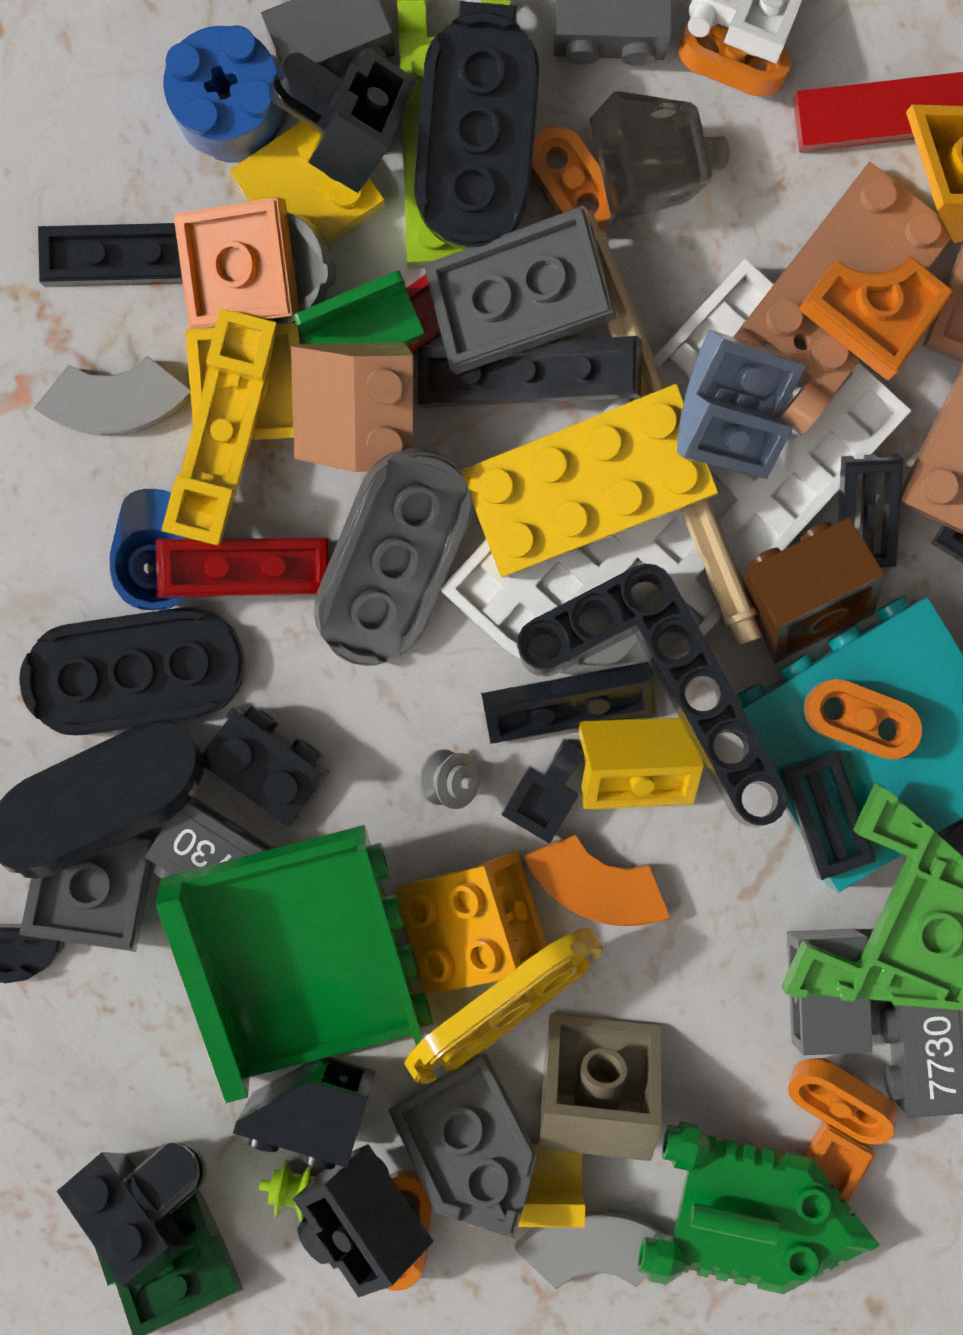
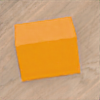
(940, 146)

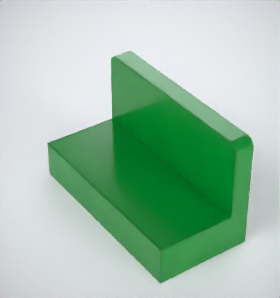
(365, 314)

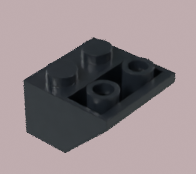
(309, 1112)

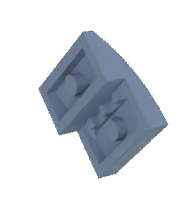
(737, 405)

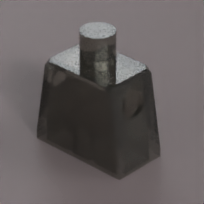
(653, 152)

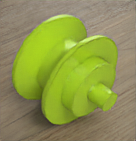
(285, 1187)

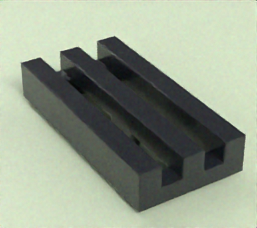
(869, 466)
(805, 820)

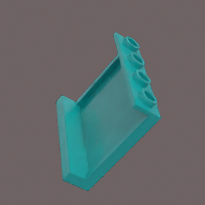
(901, 657)

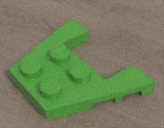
(919, 934)

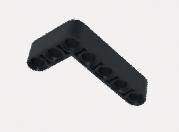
(674, 675)

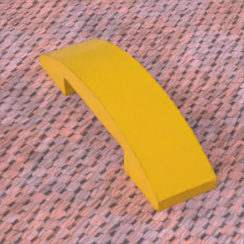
(221, 428)

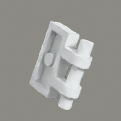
(753, 25)

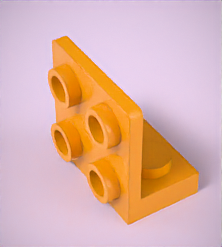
(471, 923)

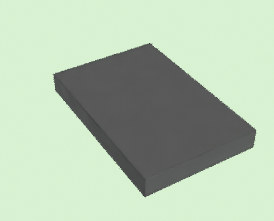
(520, 291)

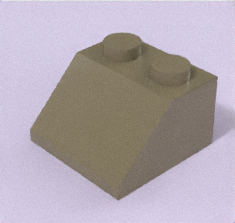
(601, 1087)

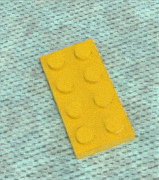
(586, 482)

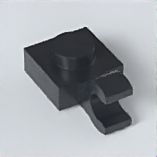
(543, 798)

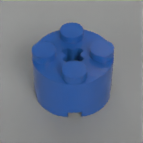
(217, 63)

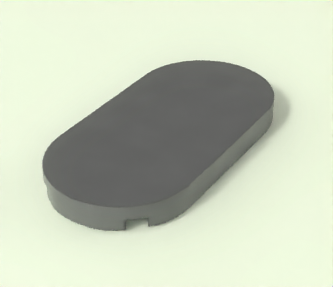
(393, 556)

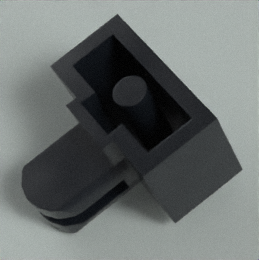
(349, 112)
(131, 1208)
(361, 1223)

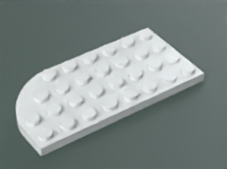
(750, 509)

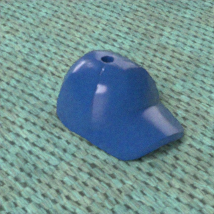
(135, 545)

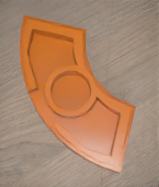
(594, 888)

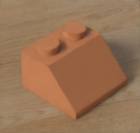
(351, 402)

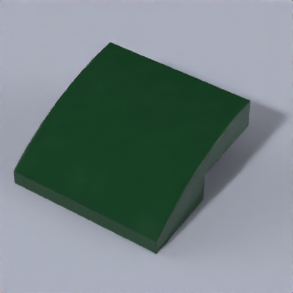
(189, 1282)

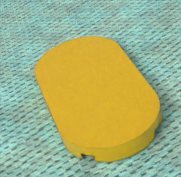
(504, 1005)

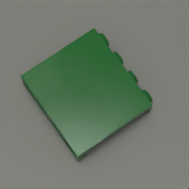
(292, 956)

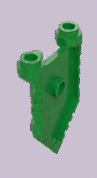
(751, 1216)

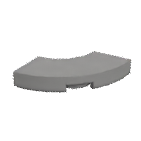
(115, 402)
(605, 1246)

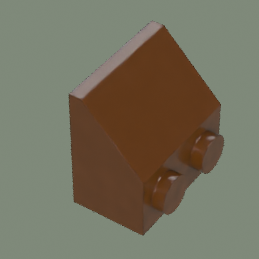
(813, 588)

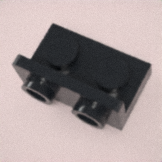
(264, 764)

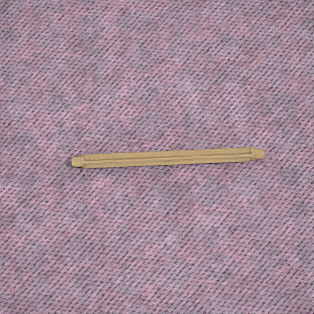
(701, 516)

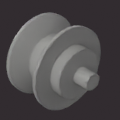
(449, 778)

